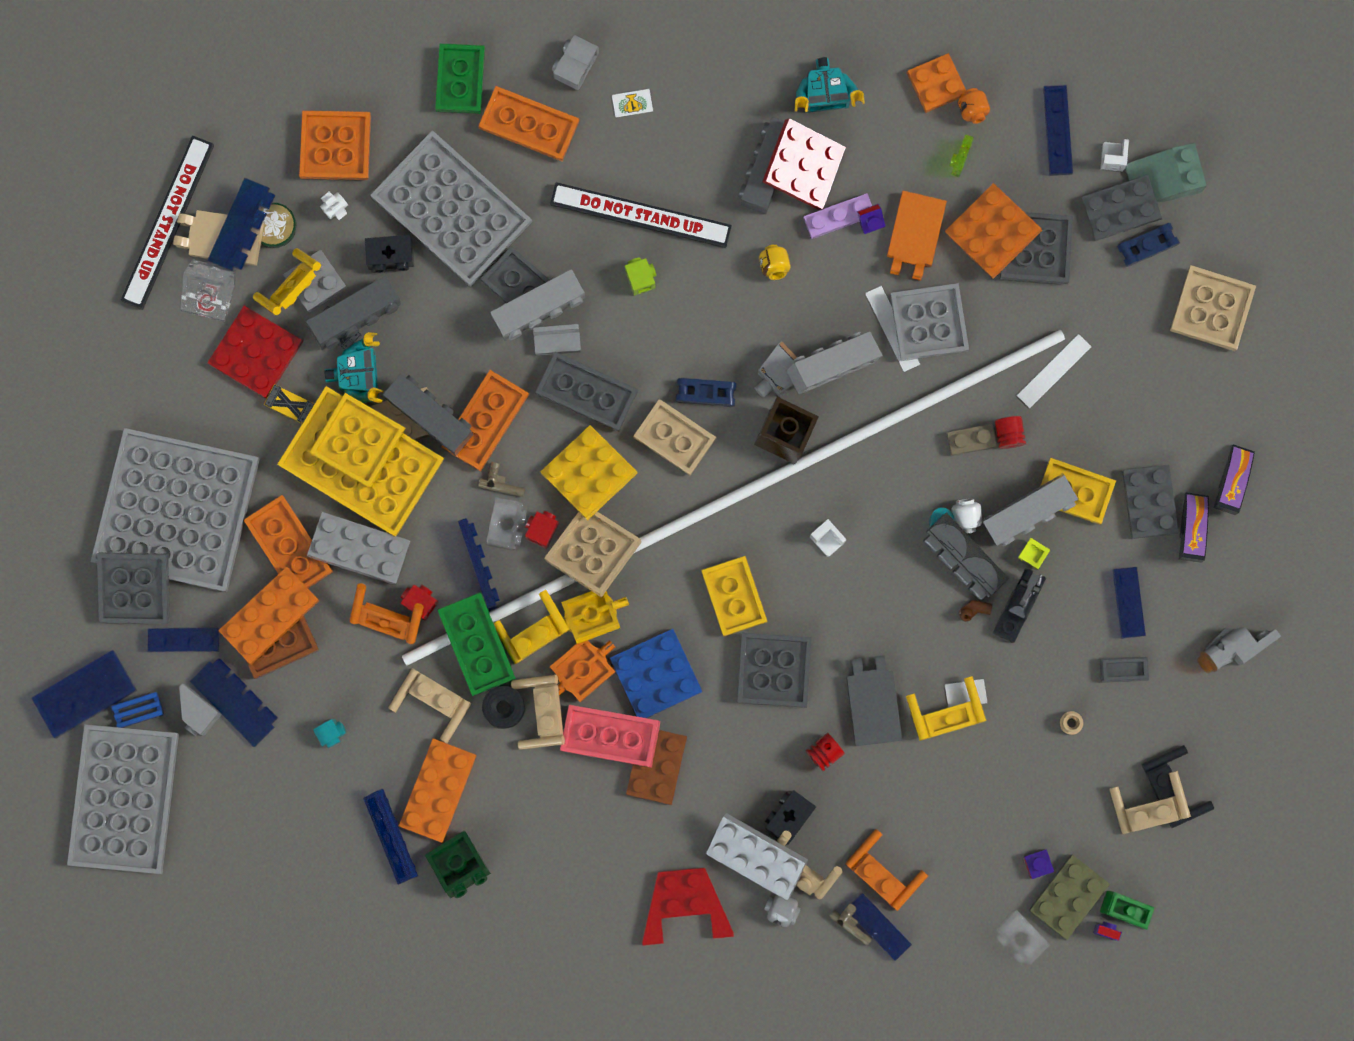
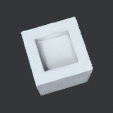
(1114, 156)
(828, 538)

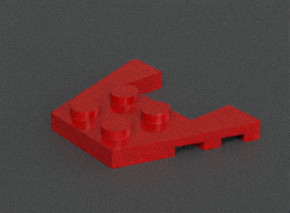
(684, 894)

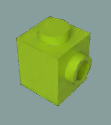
(640, 275)

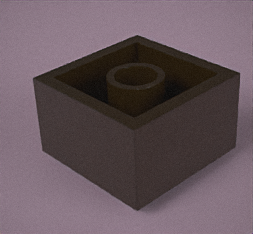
(786, 430)

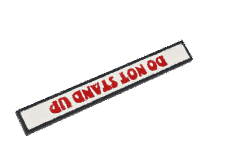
(640, 215)
(166, 223)

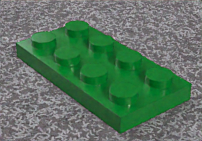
(476, 643)

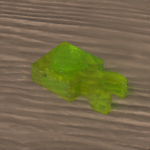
(959, 159)

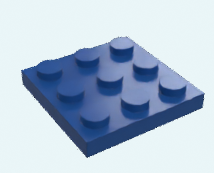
(656, 674)

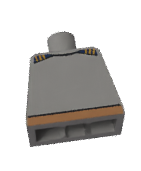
(774, 372)

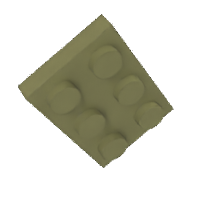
(1069, 897)

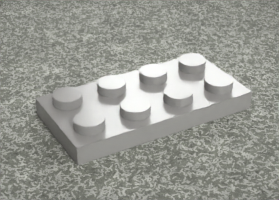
(358, 548)
(757, 856)

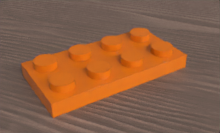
(529, 123)
(490, 416)
(286, 541)
(268, 615)
(437, 790)

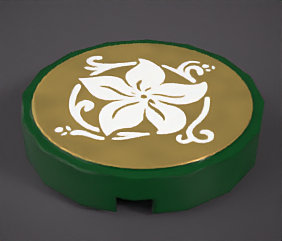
(278, 226)

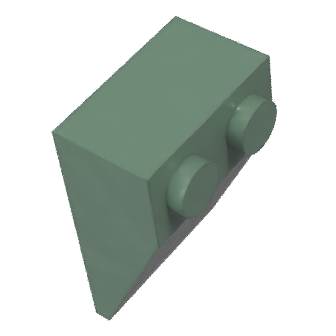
(1171, 172)

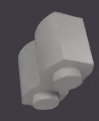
(575, 62)

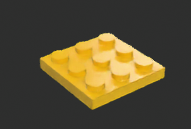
(357, 440)
(588, 472)

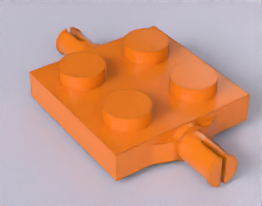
(583, 669)

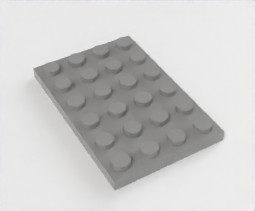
(451, 208)
(123, 799)

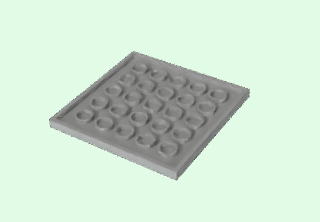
(178, 503)

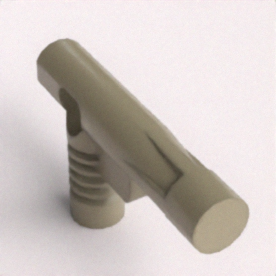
(499, 482)
(847, 922)

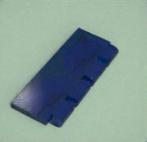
(236, 230)
(232, 704)

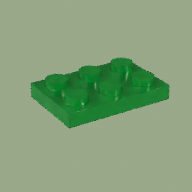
(460, 78)

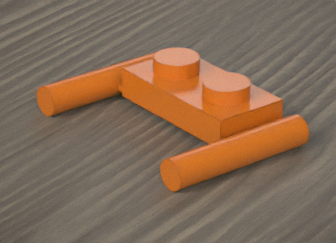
(384, 619)
(879, 877)

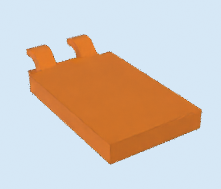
(915, 232)

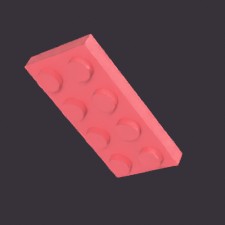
(610, 736)

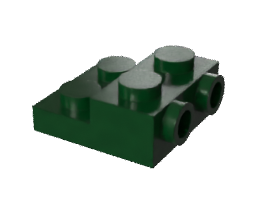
(458, 865)

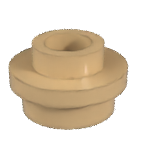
(1078, 723)

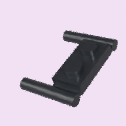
(1158, 776)

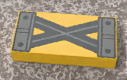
(288, 404)

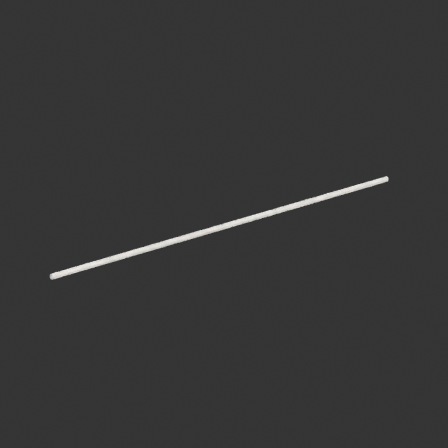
(770, 479)

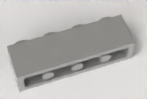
(538, 305)
(834, 362)
(1030, 509)

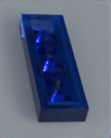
(1129, 602)
(183, 640)
(879, 927)

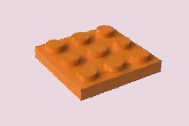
(335, 145)
(993, 231)

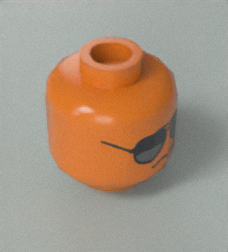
(973, 105)

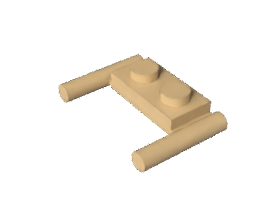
(434, 696)
(547, 711)
(1152, 813)
(811, 881)

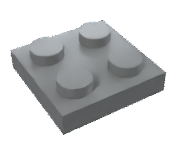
(323, 286)

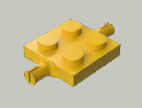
(592, 615)

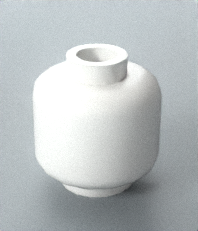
(967, 514)

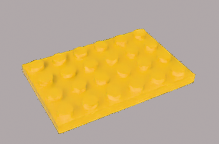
(395, 488)

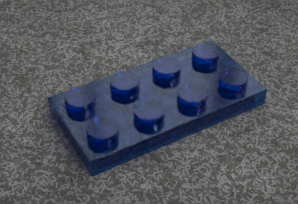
(84, 694)

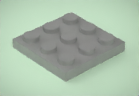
(929, 322)

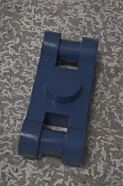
(1148, 245)
(706, 392)

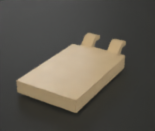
(204, 233)

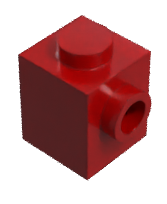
(541, 528)
(419, 595)

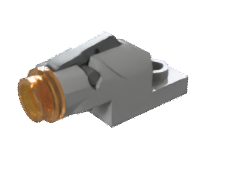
(1236, 645)

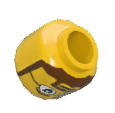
(774, 262)

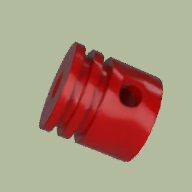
(1010, 432)
(821, 755)

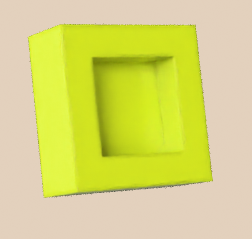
(1034, 554)

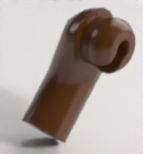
(974, 607)

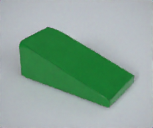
(1127, 909)

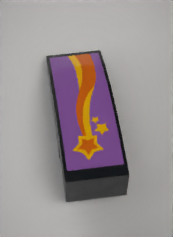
(1234, 480)
(1194, 527)

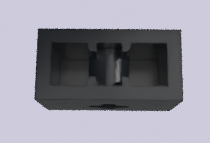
(378, 248)
(802, 810)

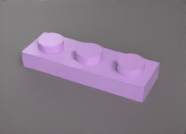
(836, 216)

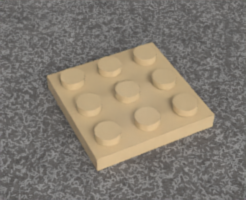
(1212, 308)
(593, 551)

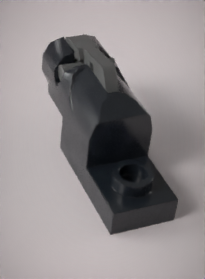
(1019, 605)

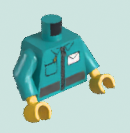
(826, 89)
(357, 370)

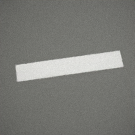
(884, 314)
(1054, 371)

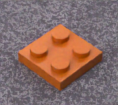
(936, 82)

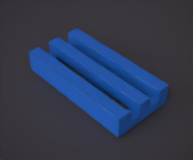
(118, 715)

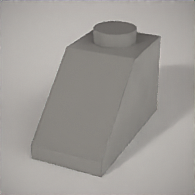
(196, 711)

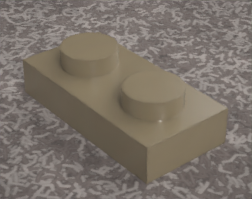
(971, 439)

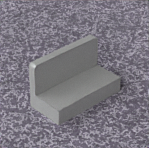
(557, 339)

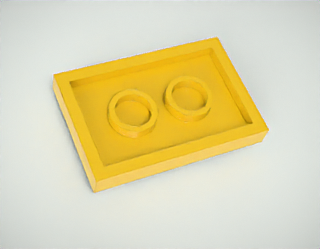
(1090, 488)
(734, 596)

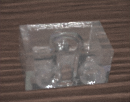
(503, 510)
(1034, 944)

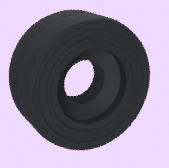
(498, 694)

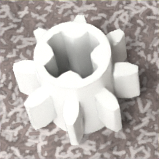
(334, 205)

